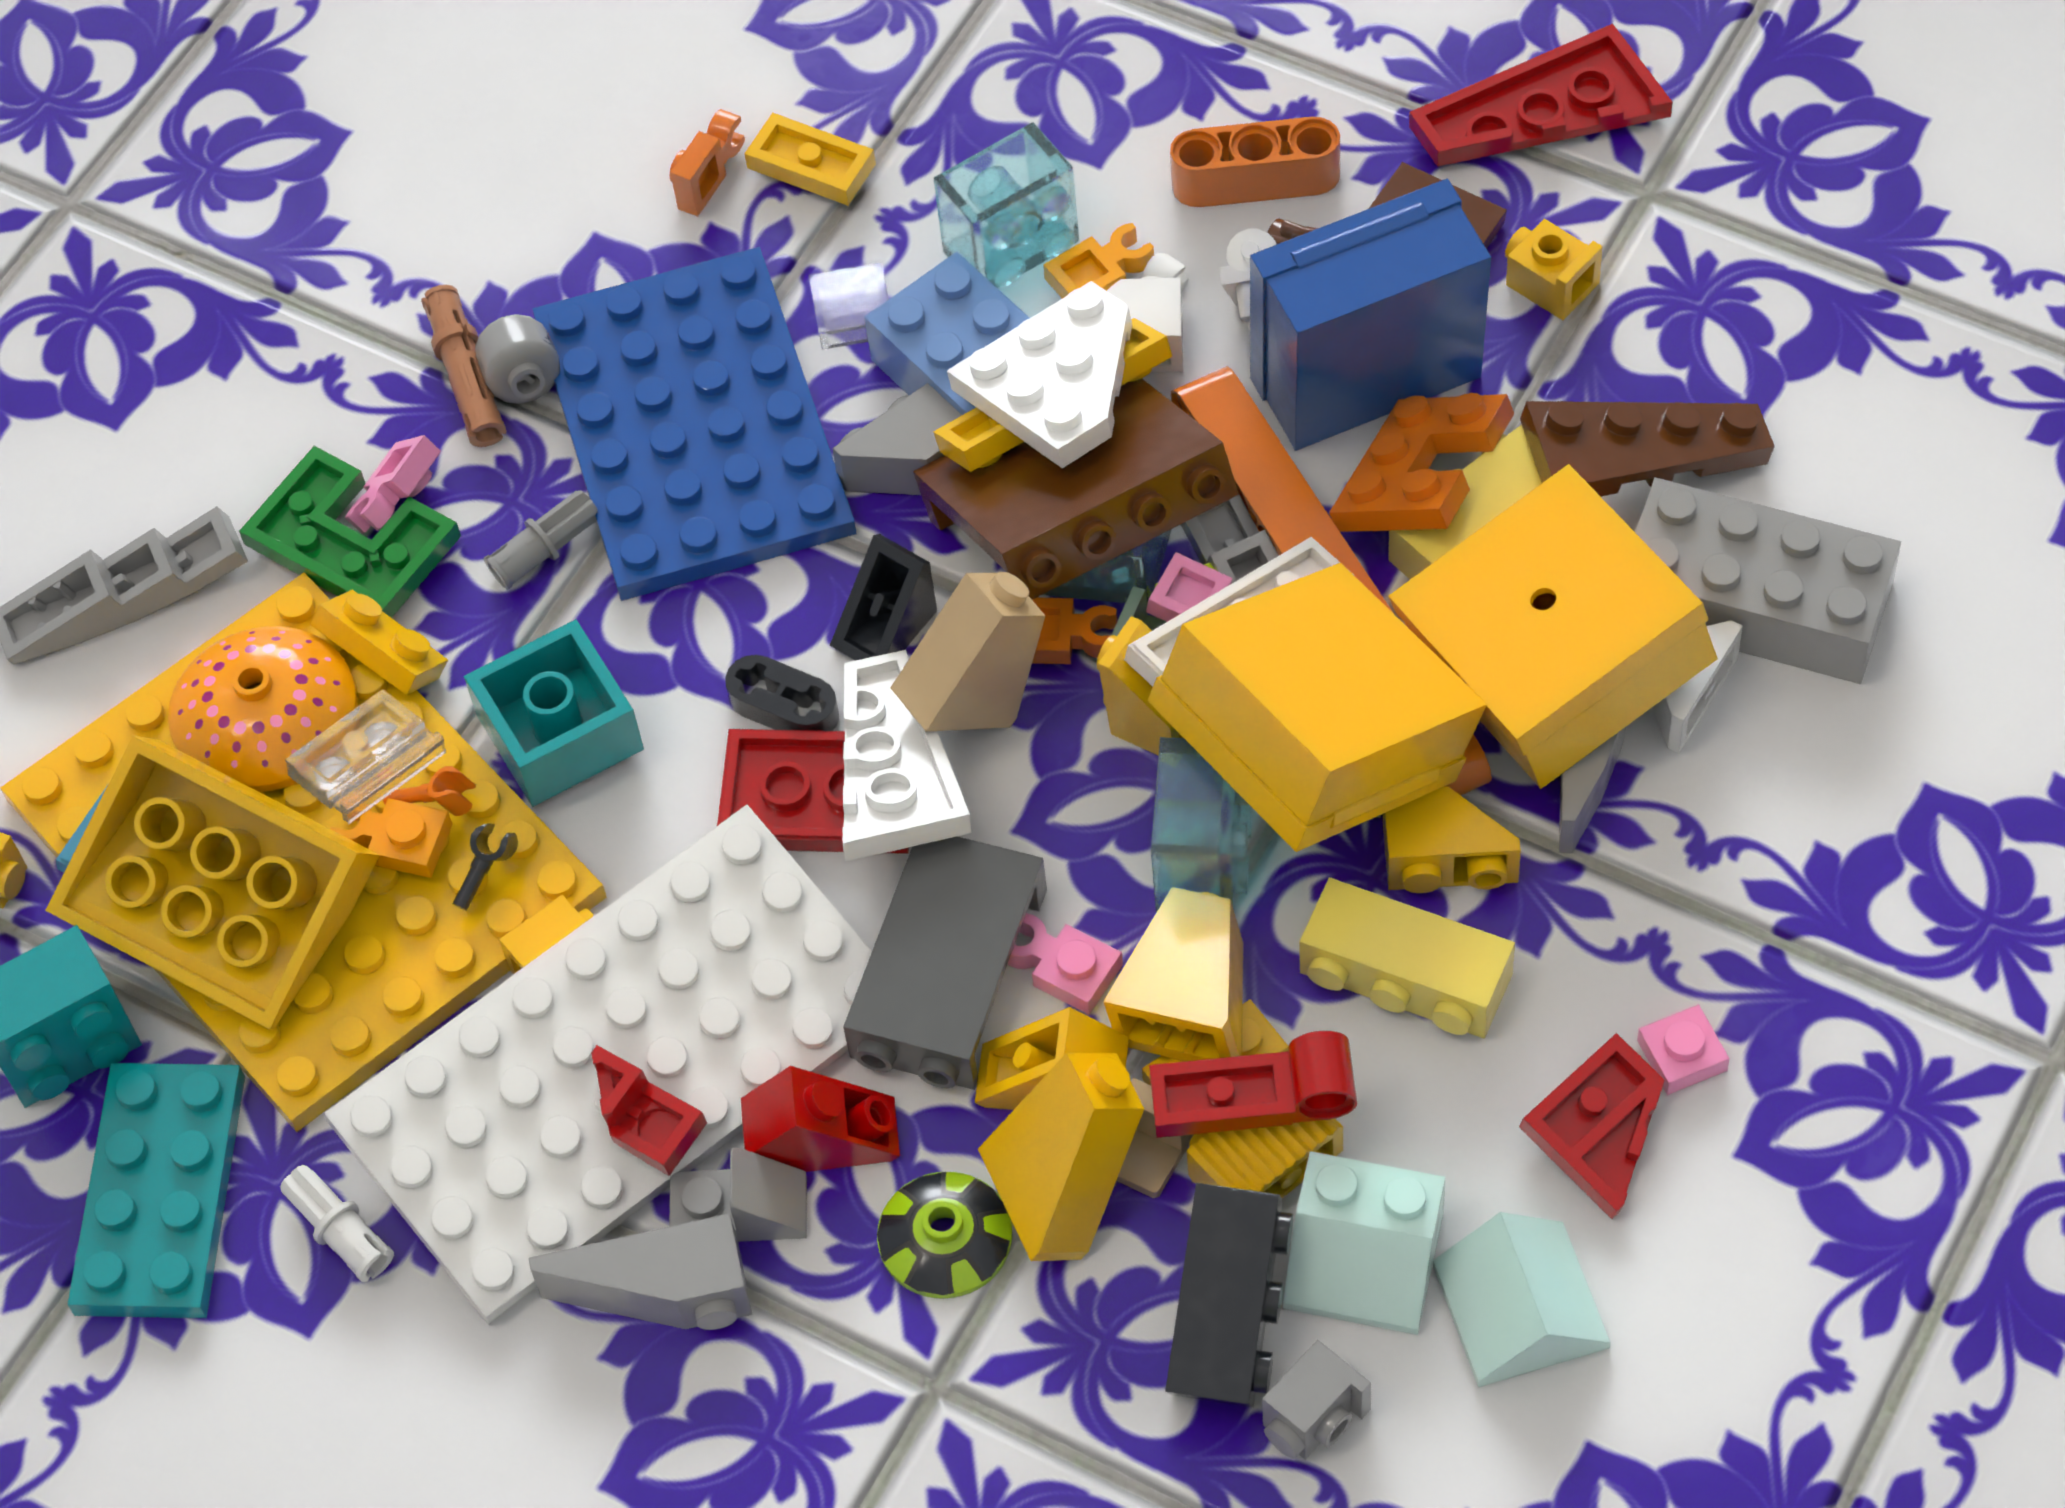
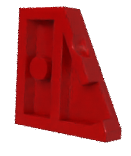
(1599, 1121)

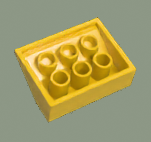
(210, 881)

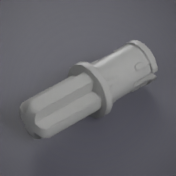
(541, 539)

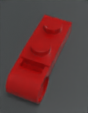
(1256, 1090)

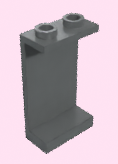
(942, 959)

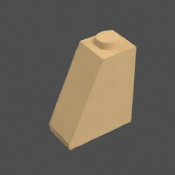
(973, 657)

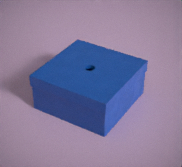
(1368, 313)

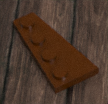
(1644, 440)

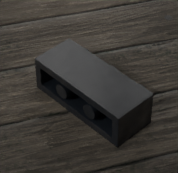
(1228, 1295)

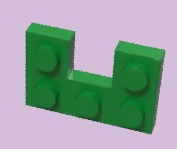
(302, 534)

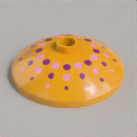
(256, 729)

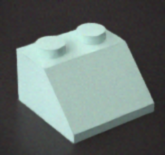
(1364, 1242)

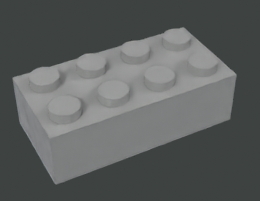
(1794, 582)

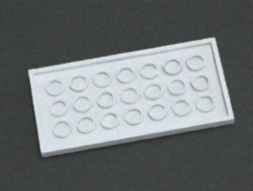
(693, 975)

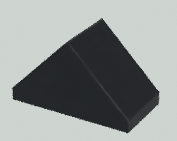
(887, 602)

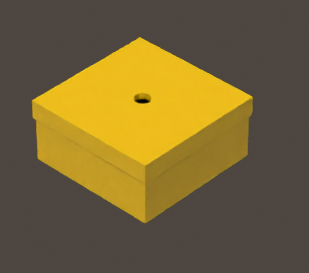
(1558, 624)
(1317, 705)

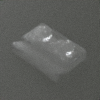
(365, 756)

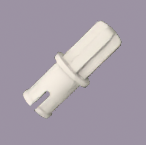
(337, 1224)

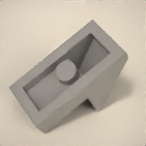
(759, 1193)

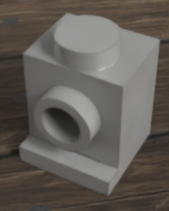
(1314, 1402)

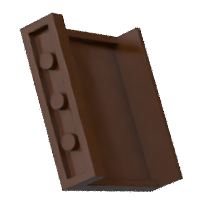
(1065, 521)

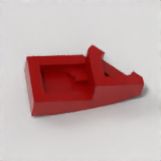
(644, 1116)

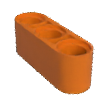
(1255, 161)

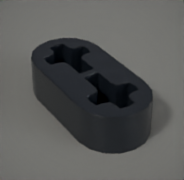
(785, 692)

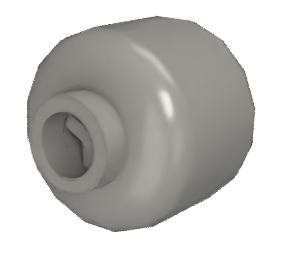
(513, 355)

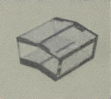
(844, 300)

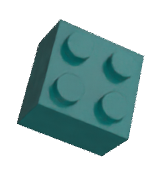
(554, 712)
(58, 1018)

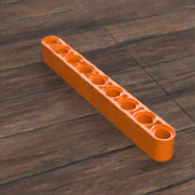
(1282, 498)

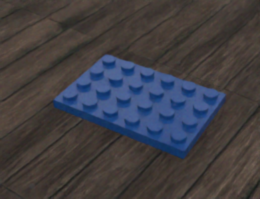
(694, 424)

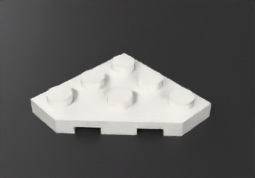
(1054, 374)

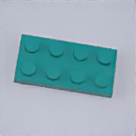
(157, 1191)

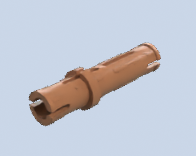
(455, 346)

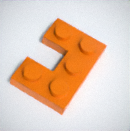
(1394, 480)

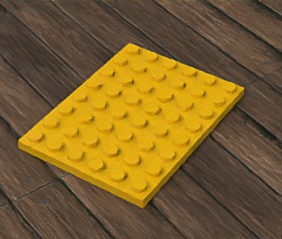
(405, 948)

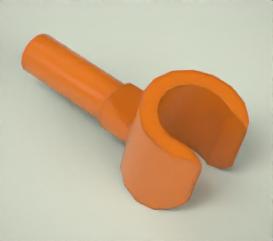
(444, 788)

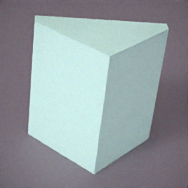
(1519, 1297)

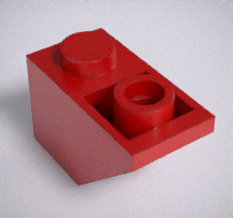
(819, 1122)

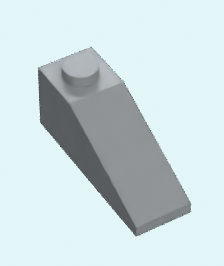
(663, 1276)

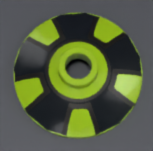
(951, 1260)

